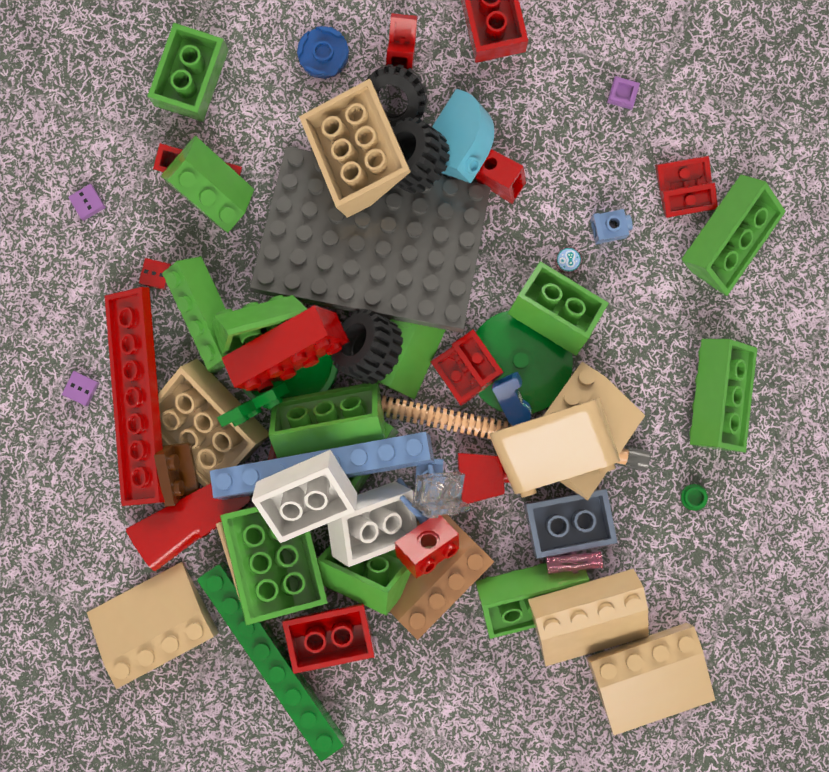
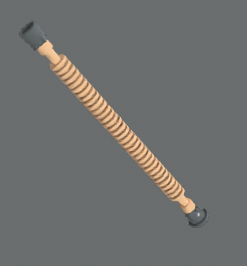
(630, 457)

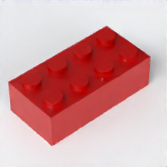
(495, 28)
(285, 350)

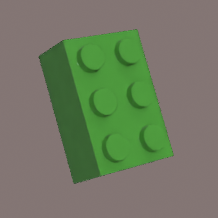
(188, 72)
(558, 308)

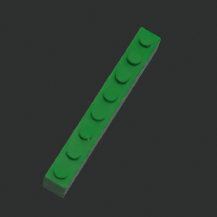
(274, 665)

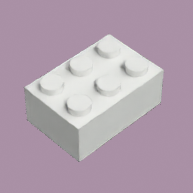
(305, 496)
(373, 526)

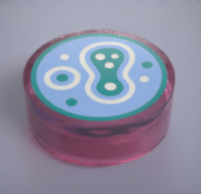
(568, 260)

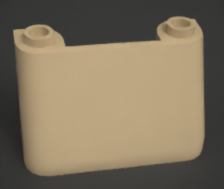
(556, 447)

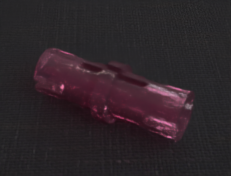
(556, 565)

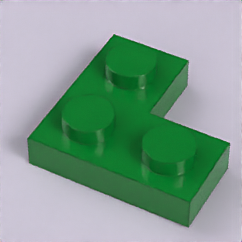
(252, 407)

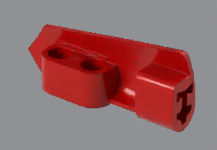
(178, 526)

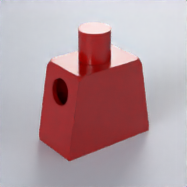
(502, 175)
(482, 478)

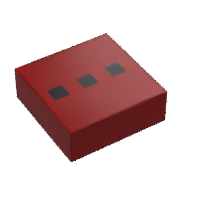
(152, 274)

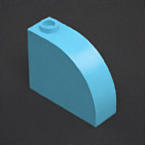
(468, 134)

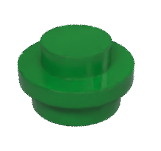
(694, 497)

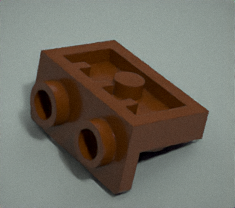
(176, 472)

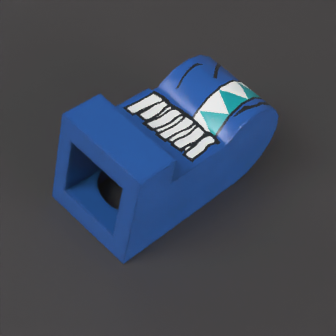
(510, 399)

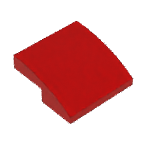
(686, 186)
(467, 367)

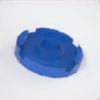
(329, 57)

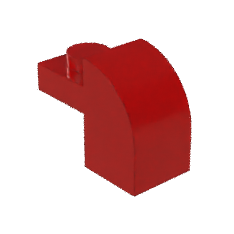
(402, 40)

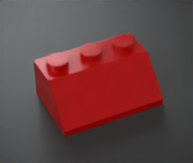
(329, 638)

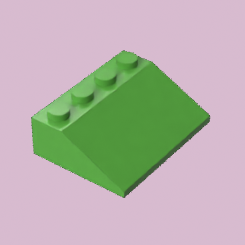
(271, 574)

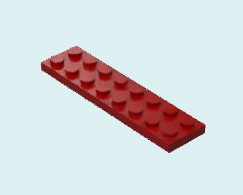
(134, 394)

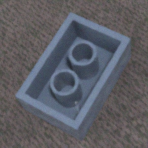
(570, 523)

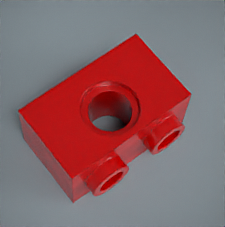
(434, 533)

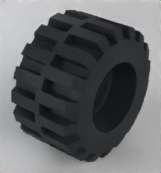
(408, 83)
(424, 153)
(371, 347)

